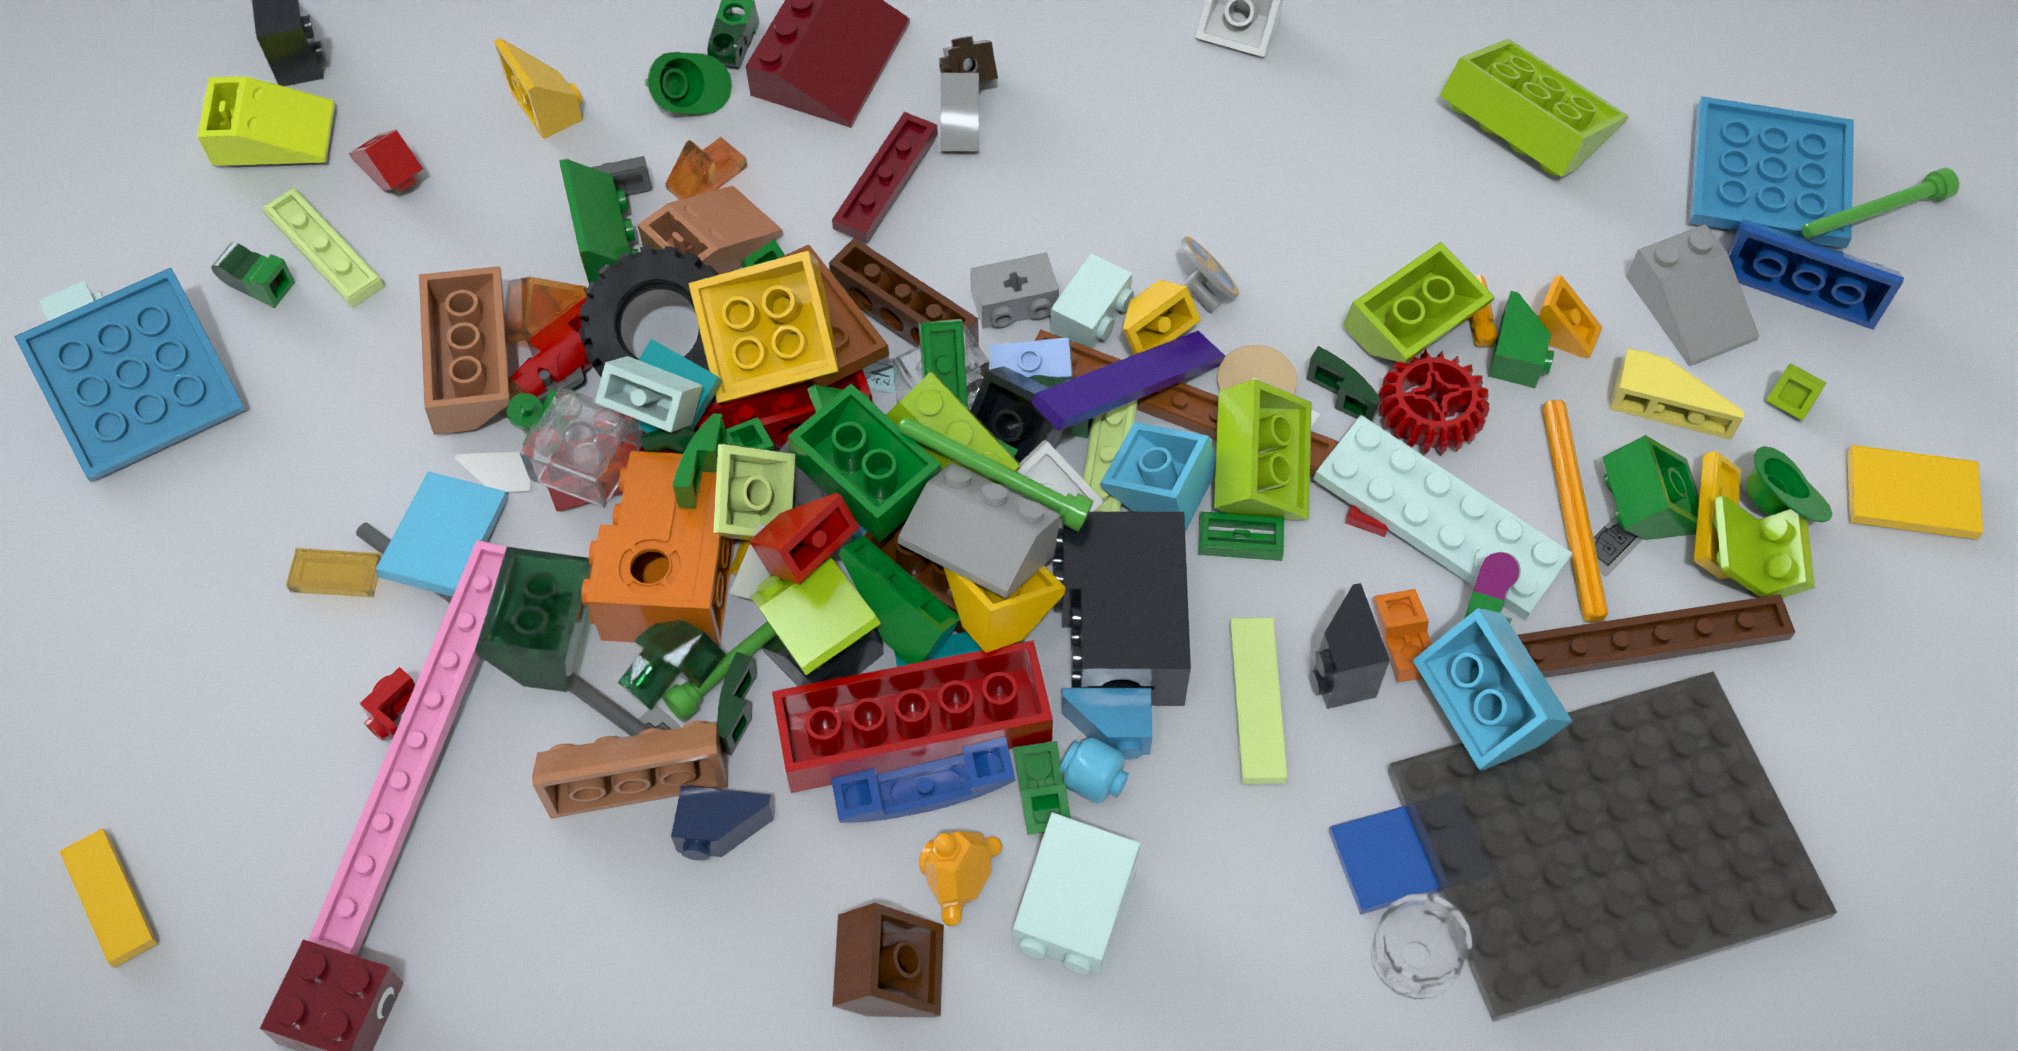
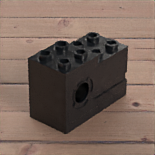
(1127, 602)

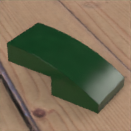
(1354, 392)
(733, 710)

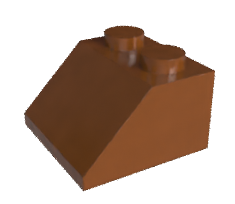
(888, 963)

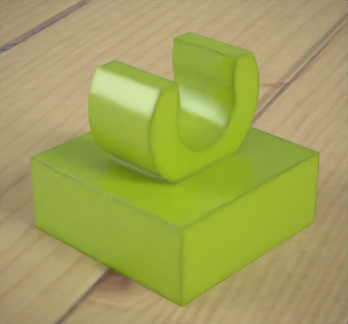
(1796, 391)

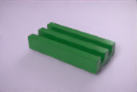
(1241, 542)

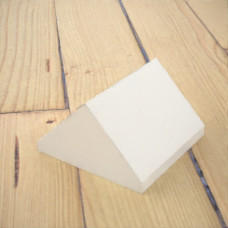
(1240, 24)

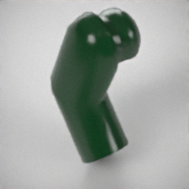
(662, 439)

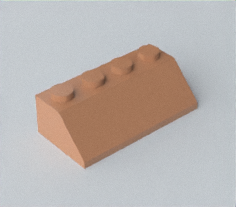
(463, 348)
(629, 769)

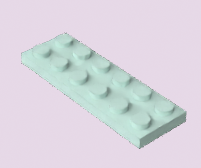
(1438, 512)

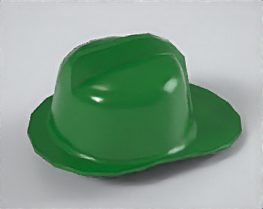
(688, 83)
(1780, 485)

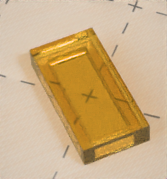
(333, 572)

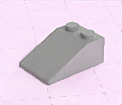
(1693, 294)

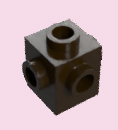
(980, 56)

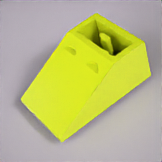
(263, 123)

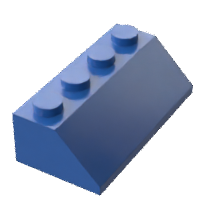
(1812, 274)

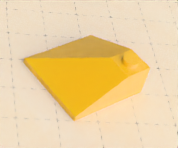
(765, 326)

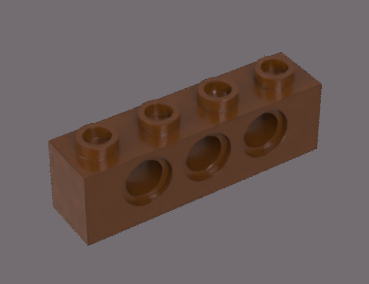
(893, 293)

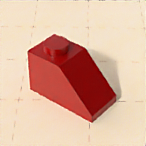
(387, 161)
(804, 537)

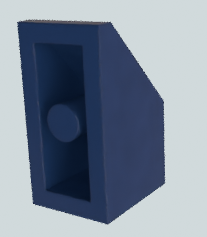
(717, 820)

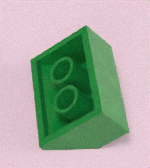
(597, 216)
(865, 459)

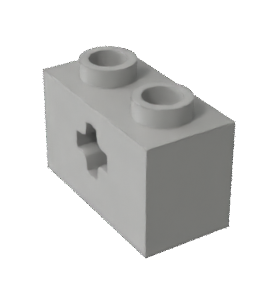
(1014, 290)

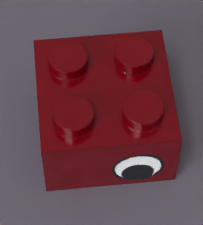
(331, 1001)

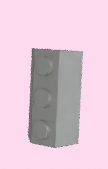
(980, 530)

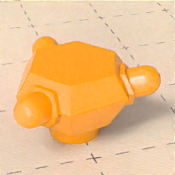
(958, 869)

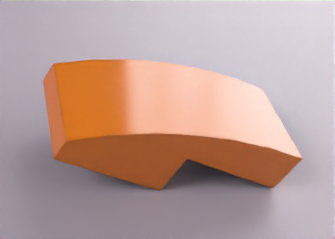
(1403, 631)

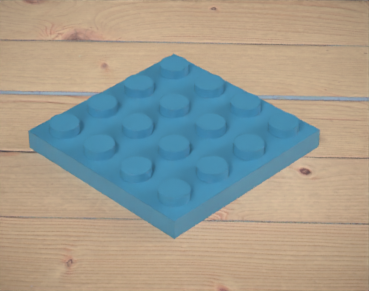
(1771, 168)
(130, 374)

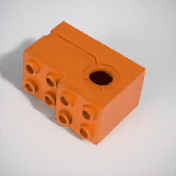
(658, 557)

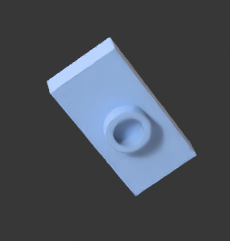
(1032, 358)

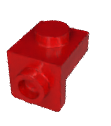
(387, 703)

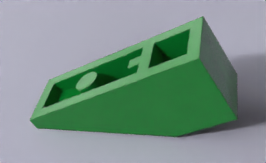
(909, 614)

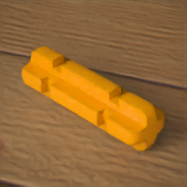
(1481, 322)

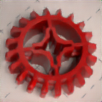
(1422, 412)

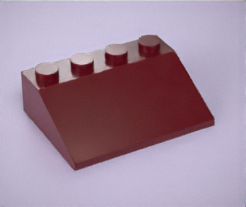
(825, 55)

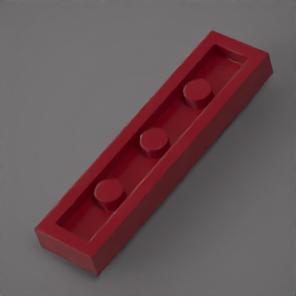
(885, 177)

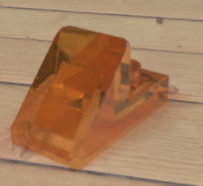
(704, 170)

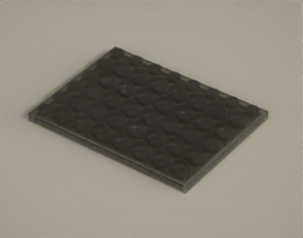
(1611, 847)

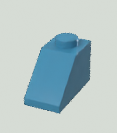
(1113, 716)

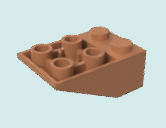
(715, 226)

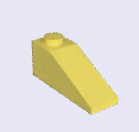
(1668, 394)

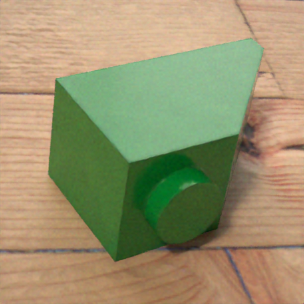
(1521, 345)

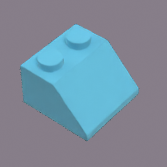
(1161, 470)

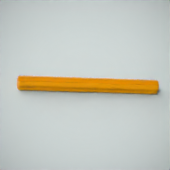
(1575, 512)

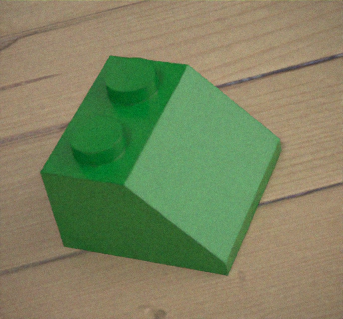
(1652, 490)

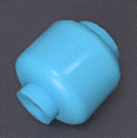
(1094, 770)

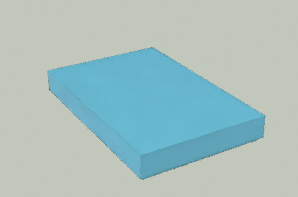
(440, 533)

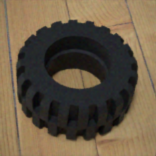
(624, 282)

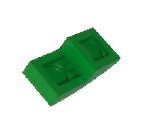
(698, 458)
(1040, 784)

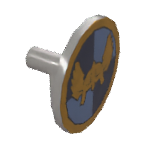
(1207, 269)

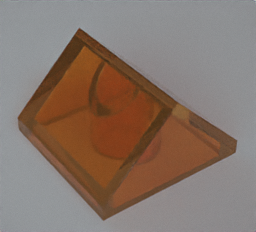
(535, 304)

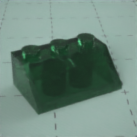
(536, 618)

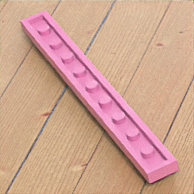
(409, 759)

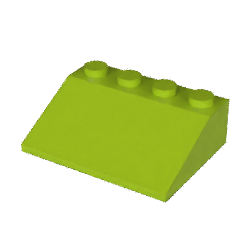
(1531, 106)

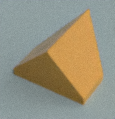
(1569, 320)

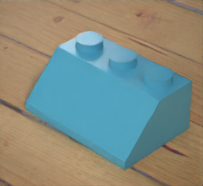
(1491, 689)

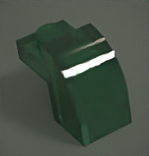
(669, 652)

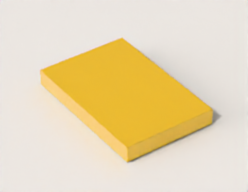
(1914, 492)

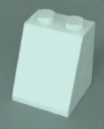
(1075, 894)

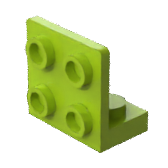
(1766, 553)

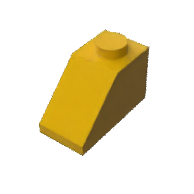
(1159, 315)

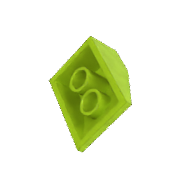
(816, 615)

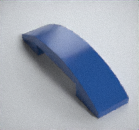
(925, 786)

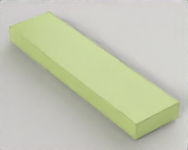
(323, 247)
(1105, 440)
(1258, 701)

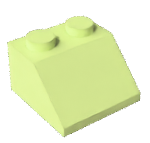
(751, 489)

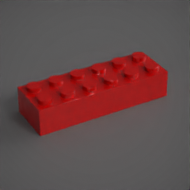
(911, 714)

